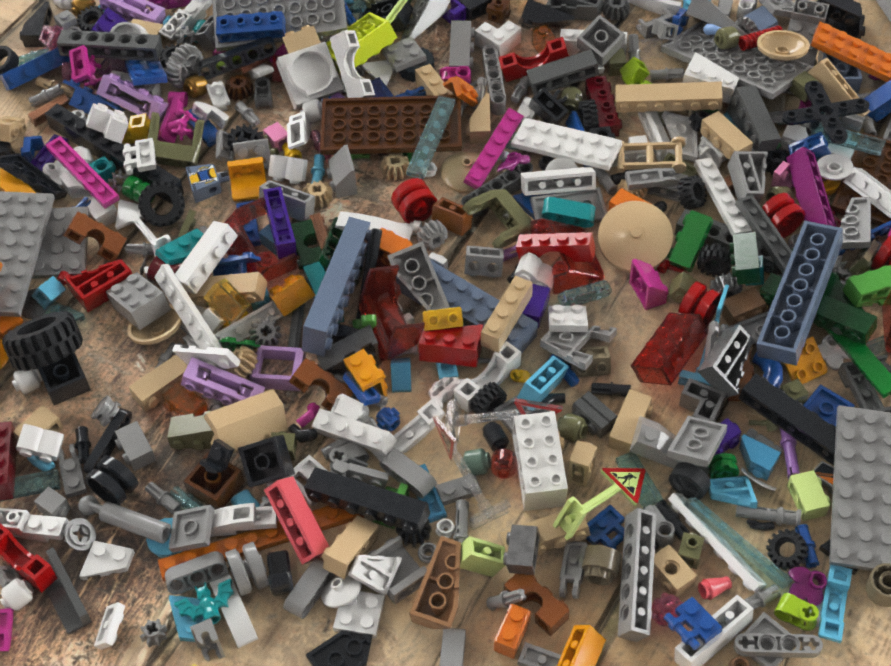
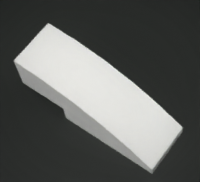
(298, 130)

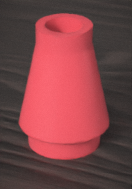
(713, 587)

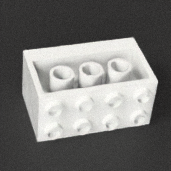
(539, 461)

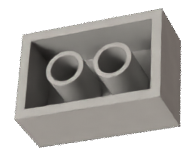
(138, 300)

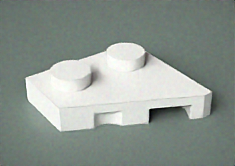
(375, 571)

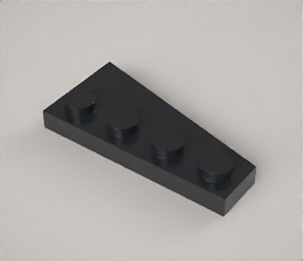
(30, 174)

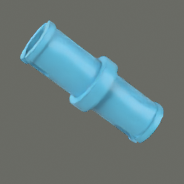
(318, 168)

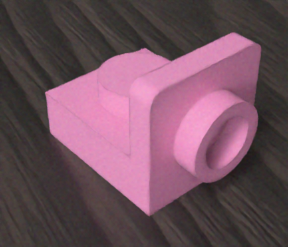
(781, 176)

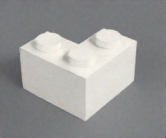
(504, 38)
(110, 123)

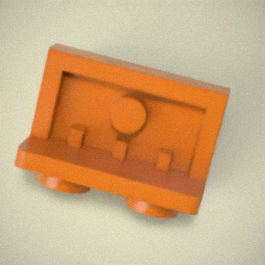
(462, 90)

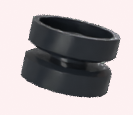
(111, 480)

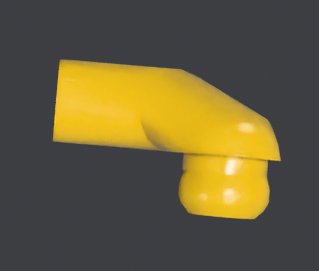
(520, 375)

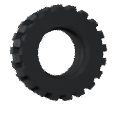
(42, 341)

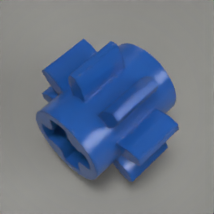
(388, 419)

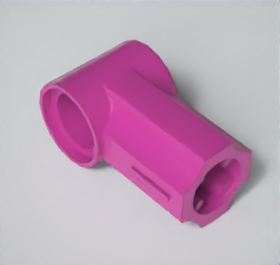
(177, 101)

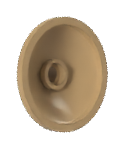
(783, 45)
(456, 169)
(157, 331)

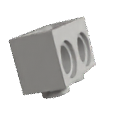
(484, 257)

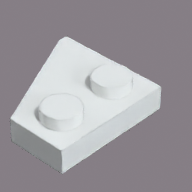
(106, 559)

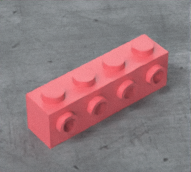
(297, 519)

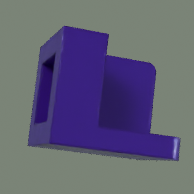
(456, 13)

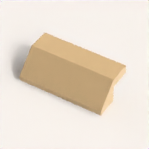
(248, 420)

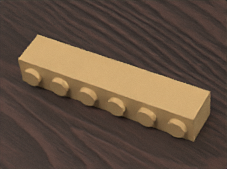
(669, 97)

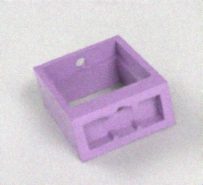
(277, 382)

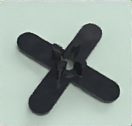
(820, 104)

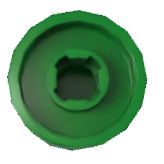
(133, 187)

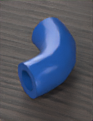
(771, 370)

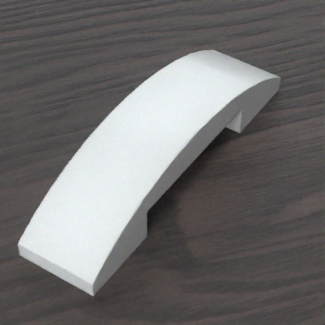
(416, 428)
(236, 615)

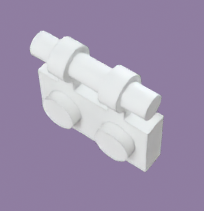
(145, 156)

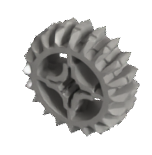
(182, 64)

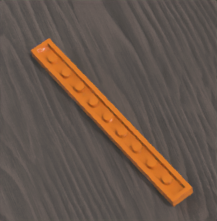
(262, 538)

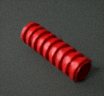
(750, 40)

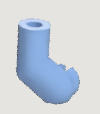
(710, 29)

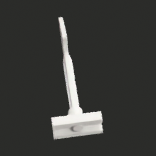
(128, 214)

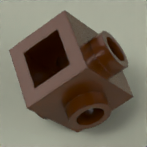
(498, 10)

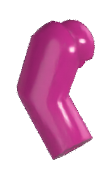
(307, 417)

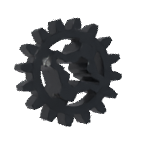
(243, 134)

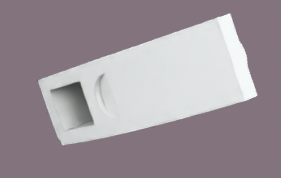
(188, 17)
(242, 517)
(32, 527)

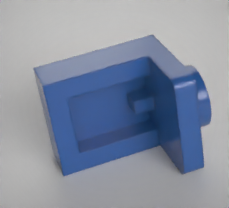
(31, 145)

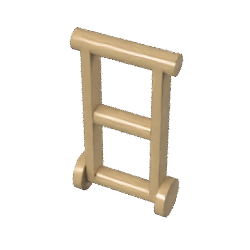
(676, 143)

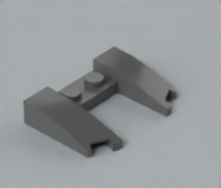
(861, 388)

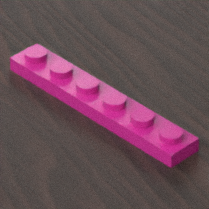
(493, 149)
(82, 172)

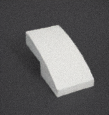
(206, 111)

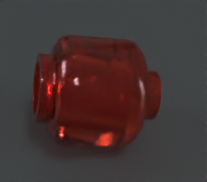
(503, 463)

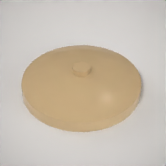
(635, 232)

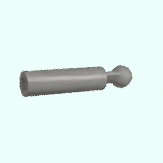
(126, 519)

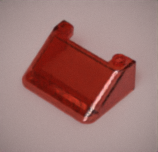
(568, 273)

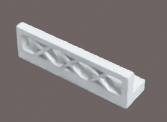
(655, 132)
(868, 186)

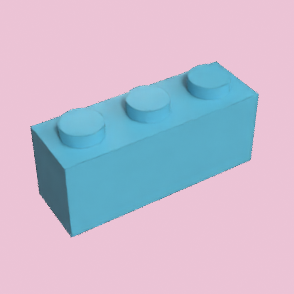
(544, 380)

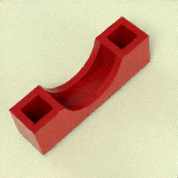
(515, 66)
(577, 246)
(30, 567)

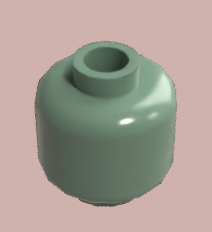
(477, 461)

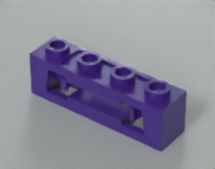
(279, 222)

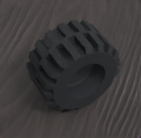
(146, 209)

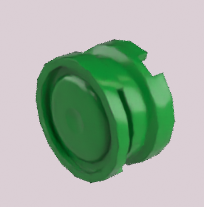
(723, 466)

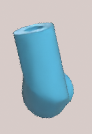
(44, 466)

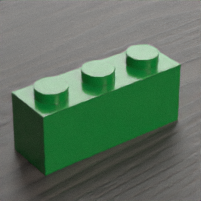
(690, 240)

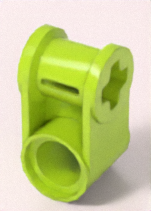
(795, 612)

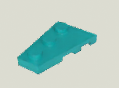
(180, 248)

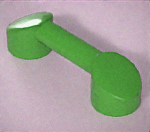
(365, 321)

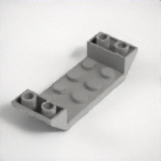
(804, 20)

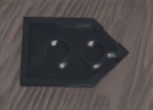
(342, 650)

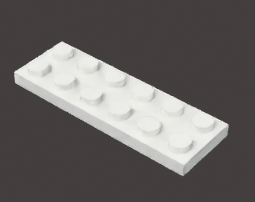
(568, 143)

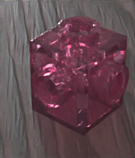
(50, 35)
(664, 605)

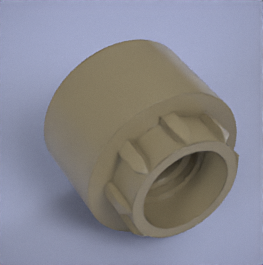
(601, 564)
(876, 584)

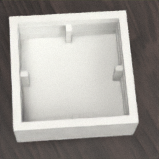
(309, 74)

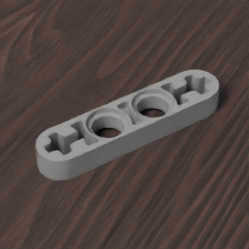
(778, 648)

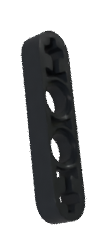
(106, 443)

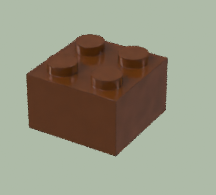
(214, 488)

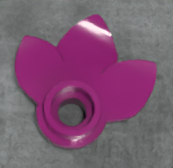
(512, 160)
(804, 587)

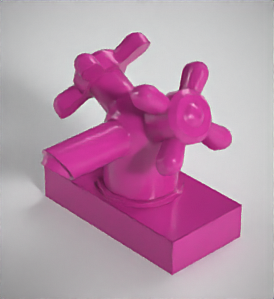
(82, 66)
(174, 126)

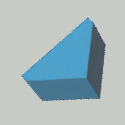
(401, 374)

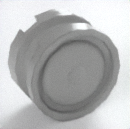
(105, 410)

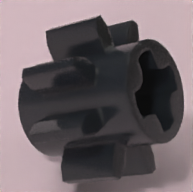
(696, 119)

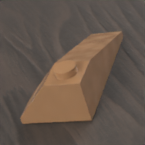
(439, 591)

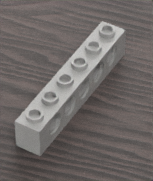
(637, 575)

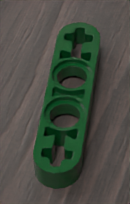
(330, 241)

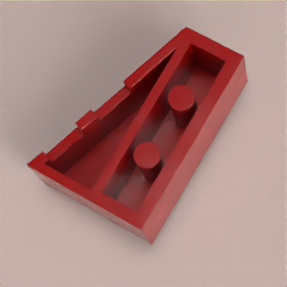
(92, 285)
(452, 345)

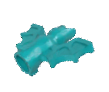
(208, 606)

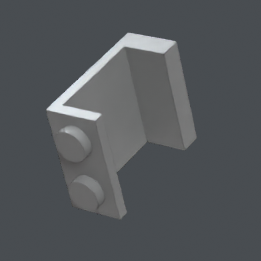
(408, 575)

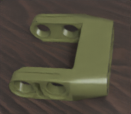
(172, 153)
(506, 210)

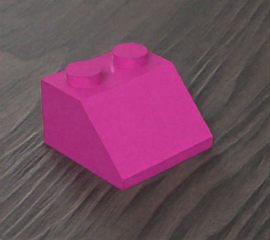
(647, 284)

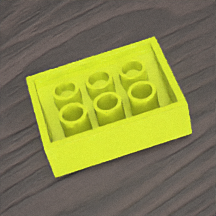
(372, 35)

